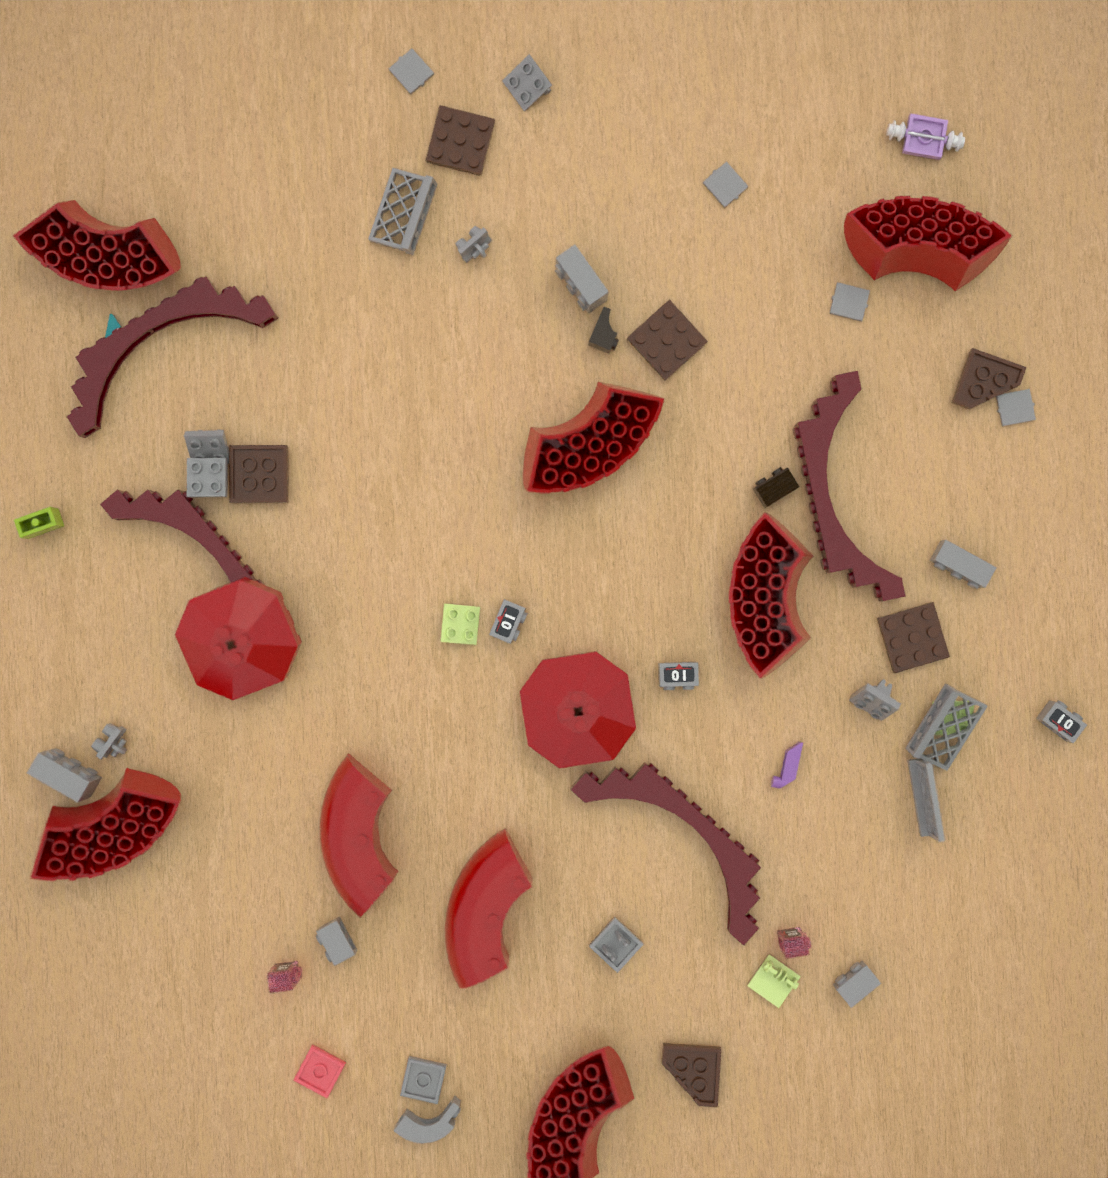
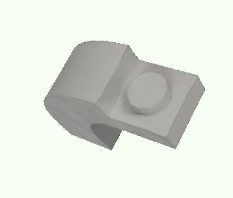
(428, 1130)

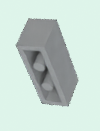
(962, 564)

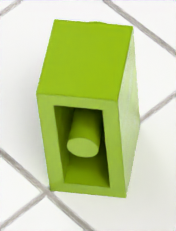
(39, 523)

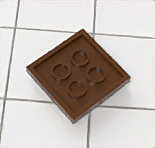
(460, 140)
(667, 340)
(258, 473)
(913, 637)

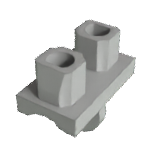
(475, 246)
(104, 748)

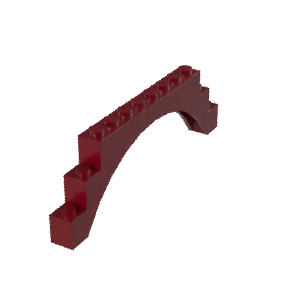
(106, 356)
(183, 515)
(836, 547)
(651, 788)

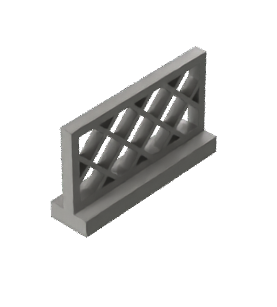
(418, 214)
(934, 722)
(925, 799)

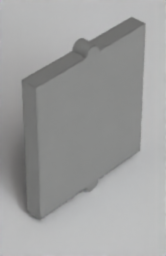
(411, 71)
(725, 184)
(849, 302)
(1015, 407)

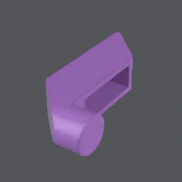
(789, 767)

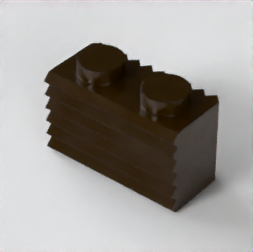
(775, 487)

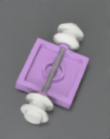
(925, 136)

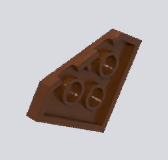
(986, 378)
(695, 1070)

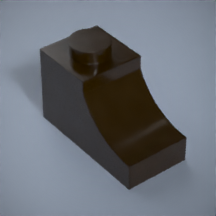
(603, 336)

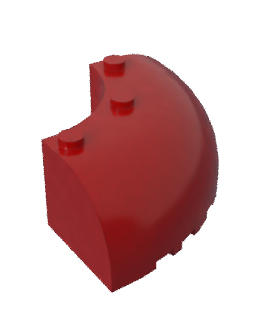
(923, 238)
(97, 252)
(591, 442)
(765, 595)
(108, 831)
(352, 835)
(478, 908)
(573, 1114)

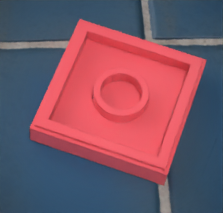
(319, 1071)

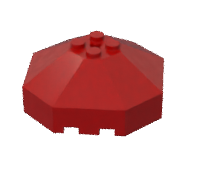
(255, 621)
(575, 682)

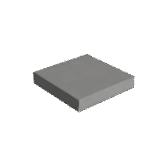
(423, 1080)

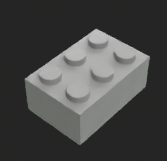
(581, 279)
(64, 774)

